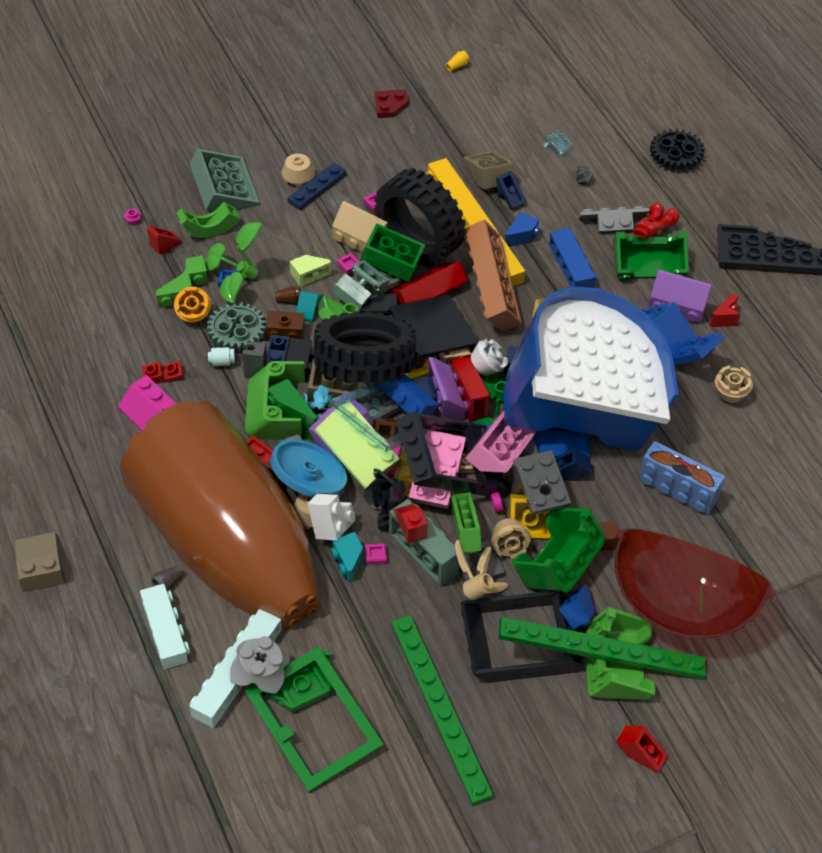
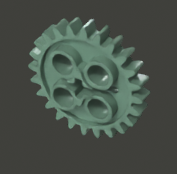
(236, 326)

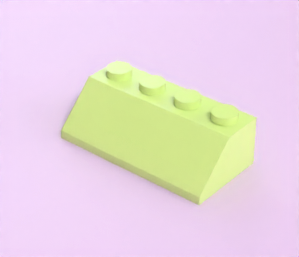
(354, 448)

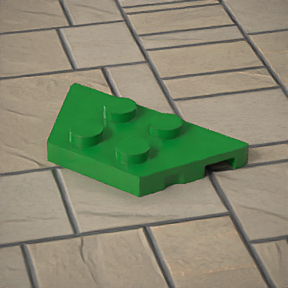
(303, 687)

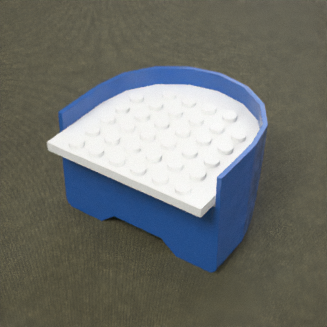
(591, 369)

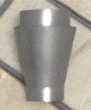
(166, 576)

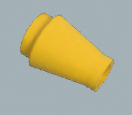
(458, 60)

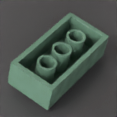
(433, 554)

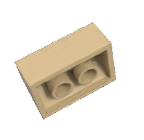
(354, 226)

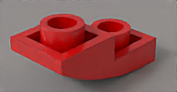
(164, 373)

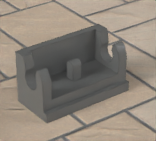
(254, 359)

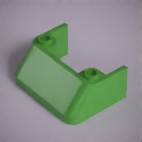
(264, 420)

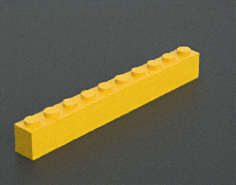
(472, 211)

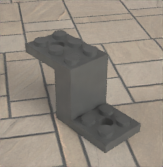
(538, 474)

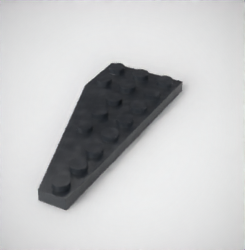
(753, 249)

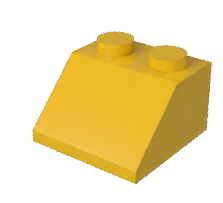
(534, 523)

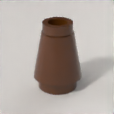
(288, 294)

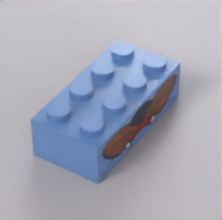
(681, 478)

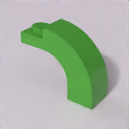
(209, 225)

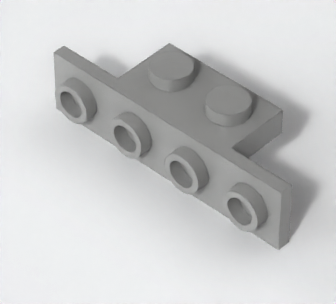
(614, 220)

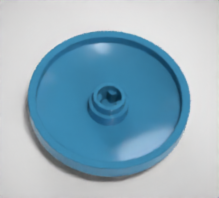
(308, 468)

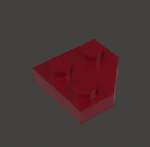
(390, 102)

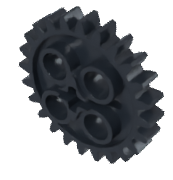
(677, 149)

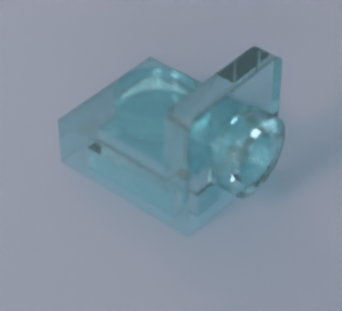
(558, 141)

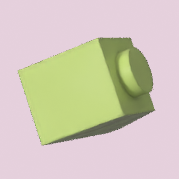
(309, 269)

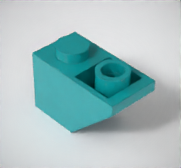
(348, 553)

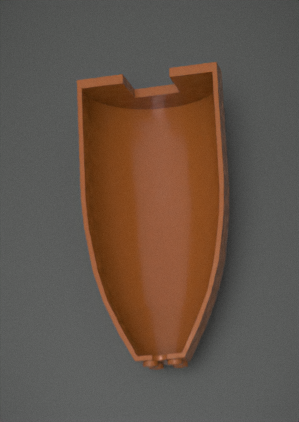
(222, 511)

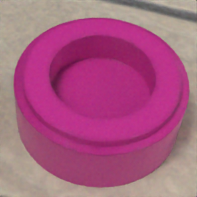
(496, 502)

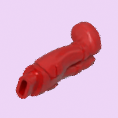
(656, 221)

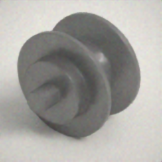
(583, 174)

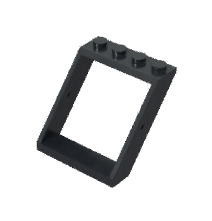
(478, 645)

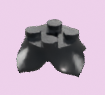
(384, 495)

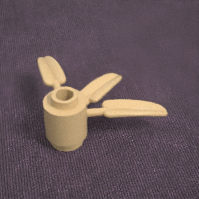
(481, 583)

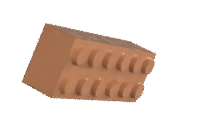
(493, 276)

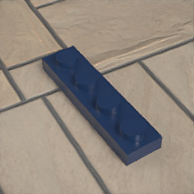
(316, 186)

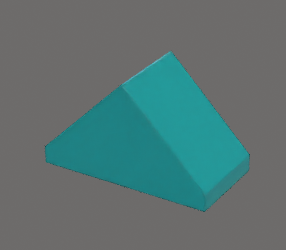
(308, 304)

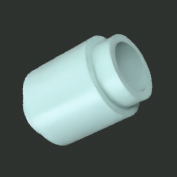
(221, 356)

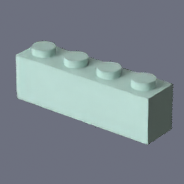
(164, 626)

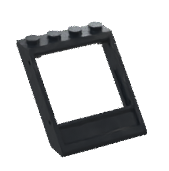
(420, 461)

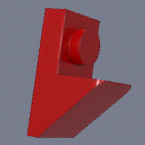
(726, 313)

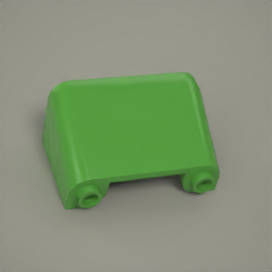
(614, 679)

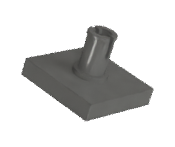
(494, 567)

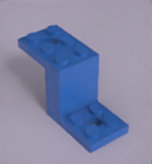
(680, 338)

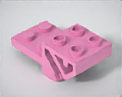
(446, 456)

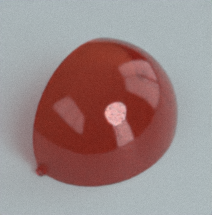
(686, 585)

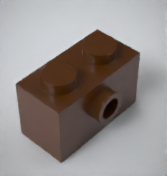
(285, 324)

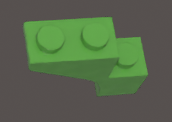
(194, 274)

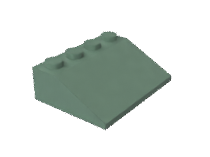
(223, 179)

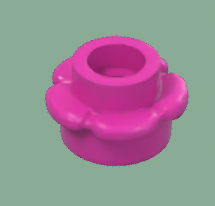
(132, 216)

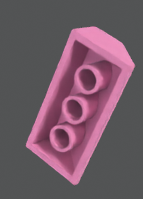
(499, 446)

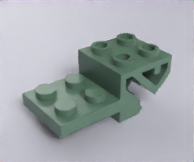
(367, 284)

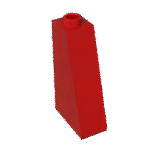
(472, 388)

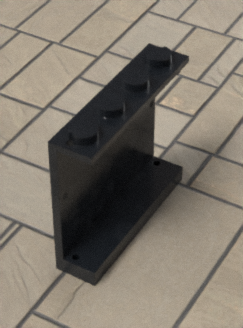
(437, 326)

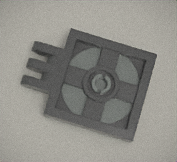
(379, 405)

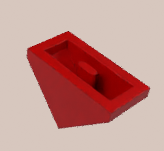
(162, 239)

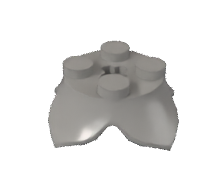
(266, 675)

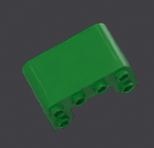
(567, 553)

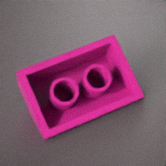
(144, 401)

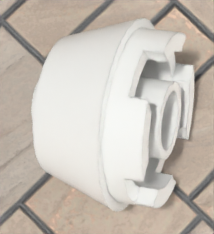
(488, 358)

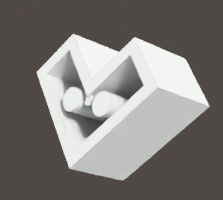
(330, 516)

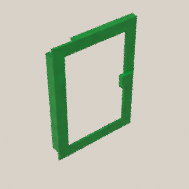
(283, 734)

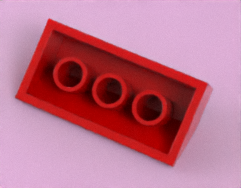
(431, 283)

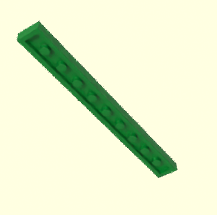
(601, 648)
(442, 711)

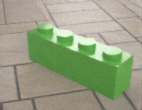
(466, 522)

